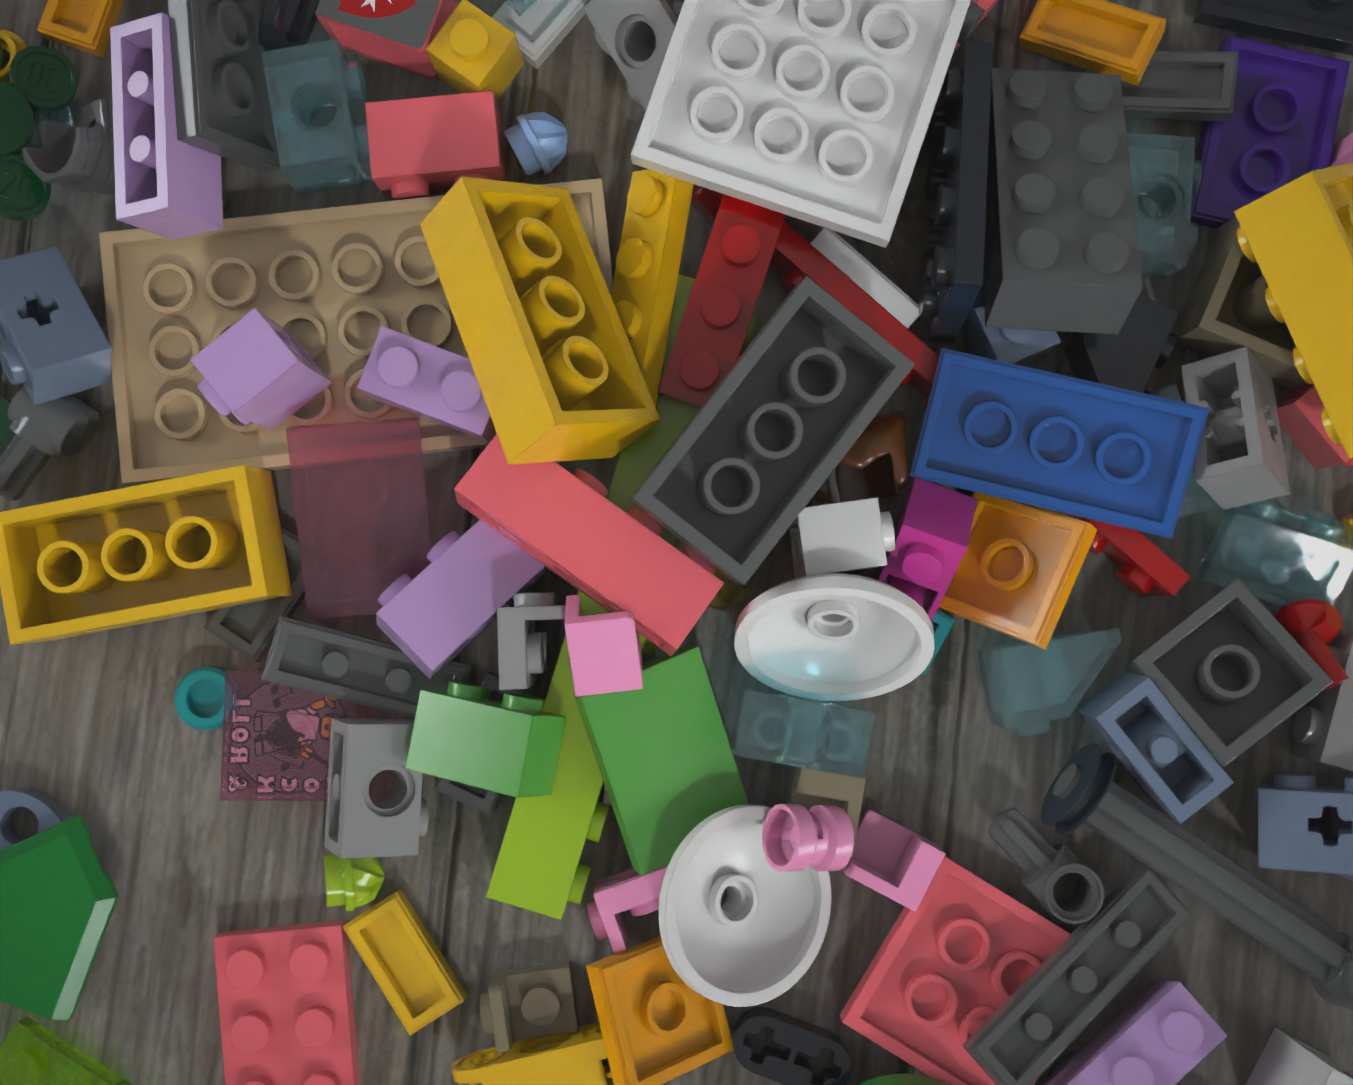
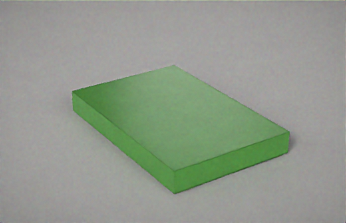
(662, 756)

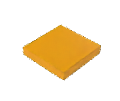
(1018, 568)
(652, 1019)

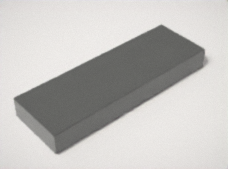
(351, 667)

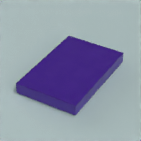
(1278, 127)

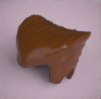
(872, 466)

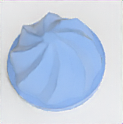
(538, 142)

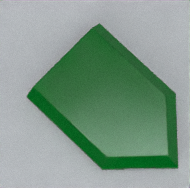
(52, 918)

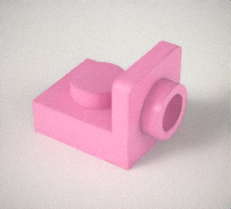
(620, 893)

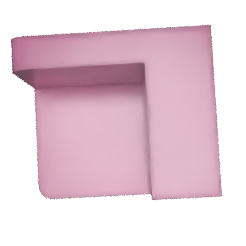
(602, 650)
(893, 859)

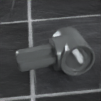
(42, 431)
(1045, 865)

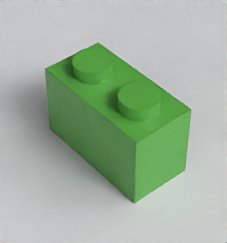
(485, 741)

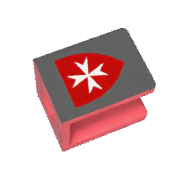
(387, 29)

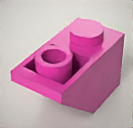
(928, 543)

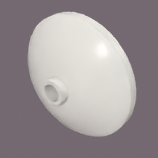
(834, 637)
(762, 932)

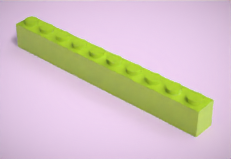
(548, 833)

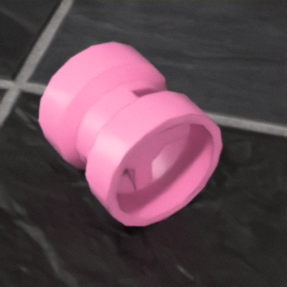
(807, 837)

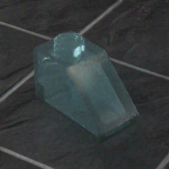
(1039, 685)

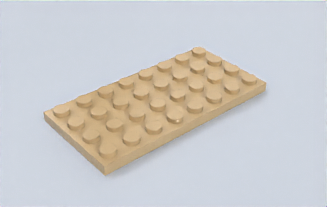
(314, 272)

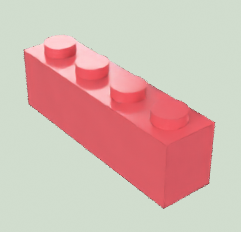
(592, 542)

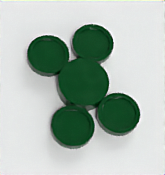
(41, 81)

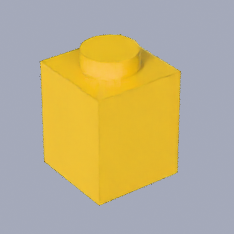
(475, 52)

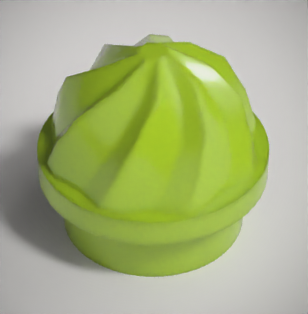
(351, 880)

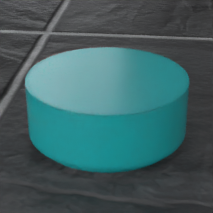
(201, 697)

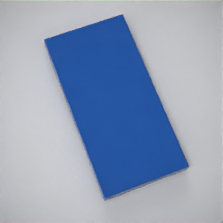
(1058, 442)

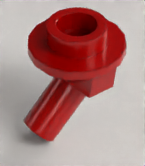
(1315, 626)

